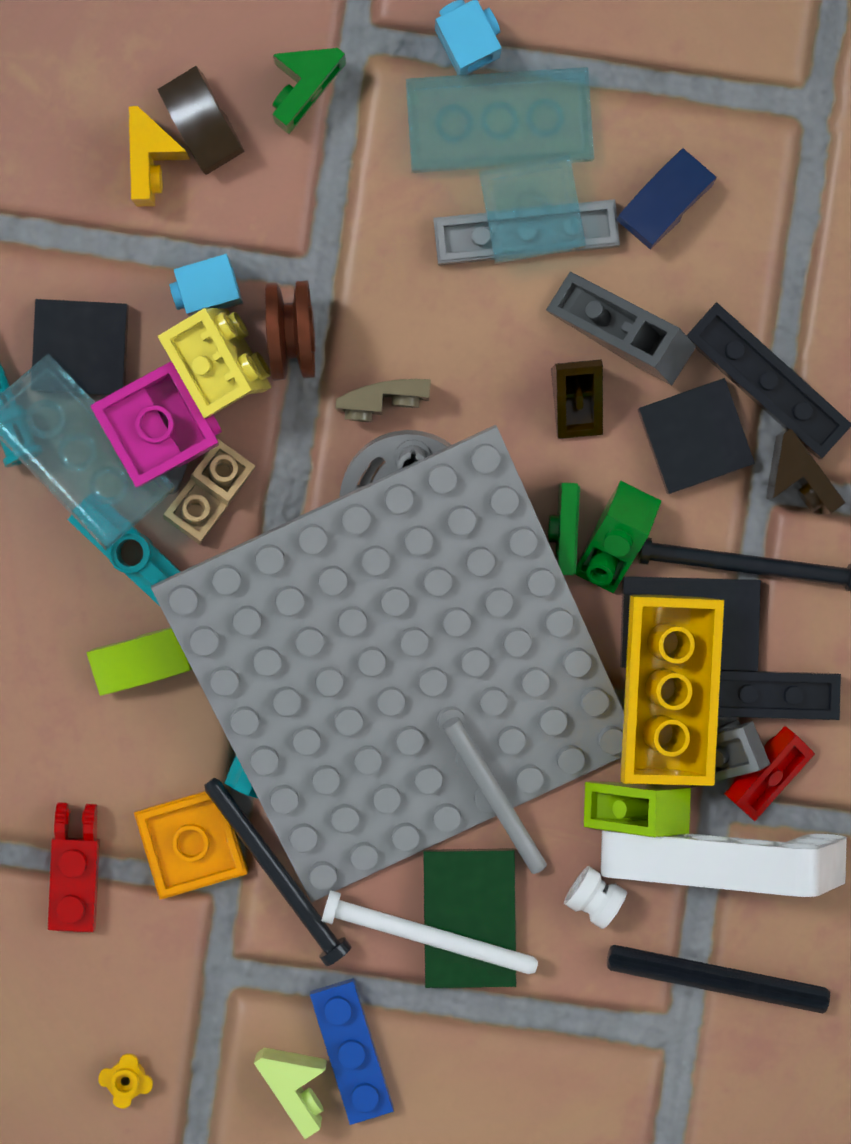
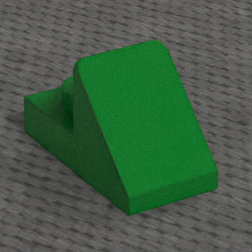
(313, 73)

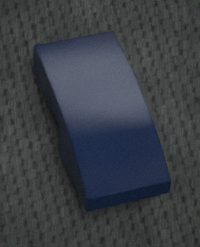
(666, 198)

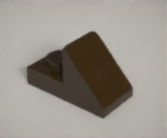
(794, 463)

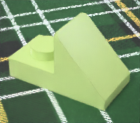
(286, 1075)

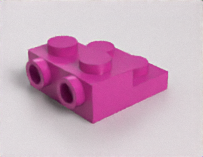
(155, 425)

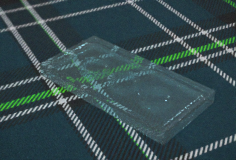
(499, 119)
(61, 442)

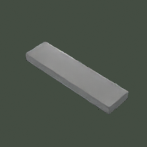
(468, 238)

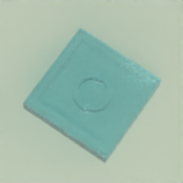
(532, 209)

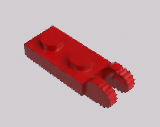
(74, 873)

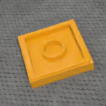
(189, 844)

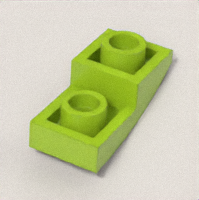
(137, 661)

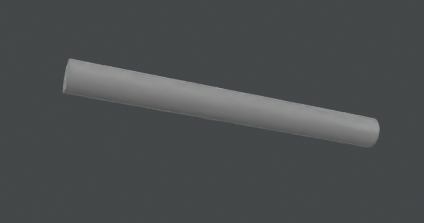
(494, 795)

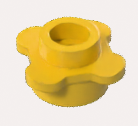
(126, 1067)

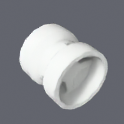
(595, 897)

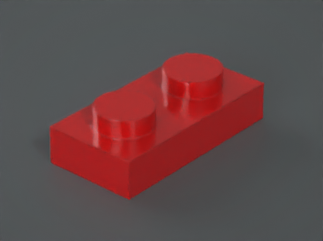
(759, 789)

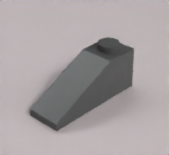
(622, 328)

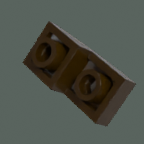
(200, 120)

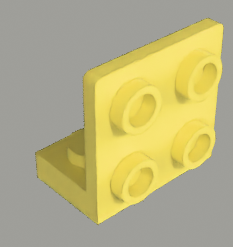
(215, 359)

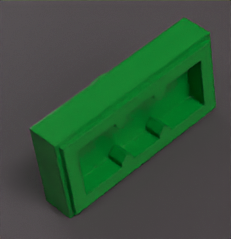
(564, 527)

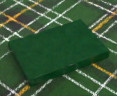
(473, 897)

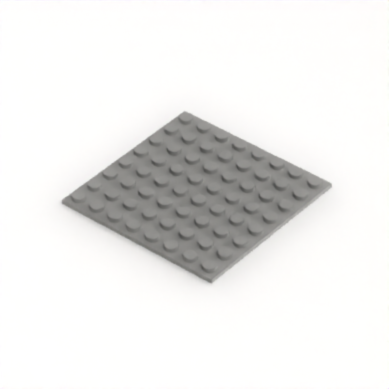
(372, 627)

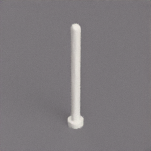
(427, 935)

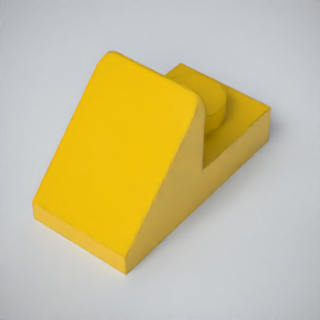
(148, 145)

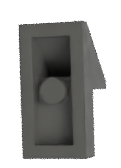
(738, 751)

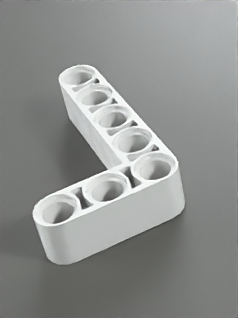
(789, 868)

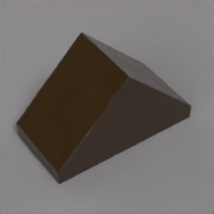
(578, 398)

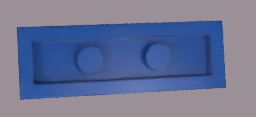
(351, 1051)

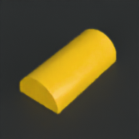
(672, 690)

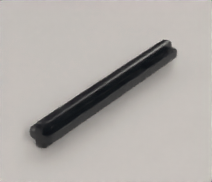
(718, 979)

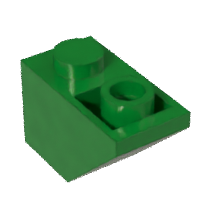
(618, 536)

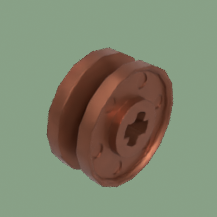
(290, 330)

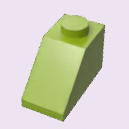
(637, 808)

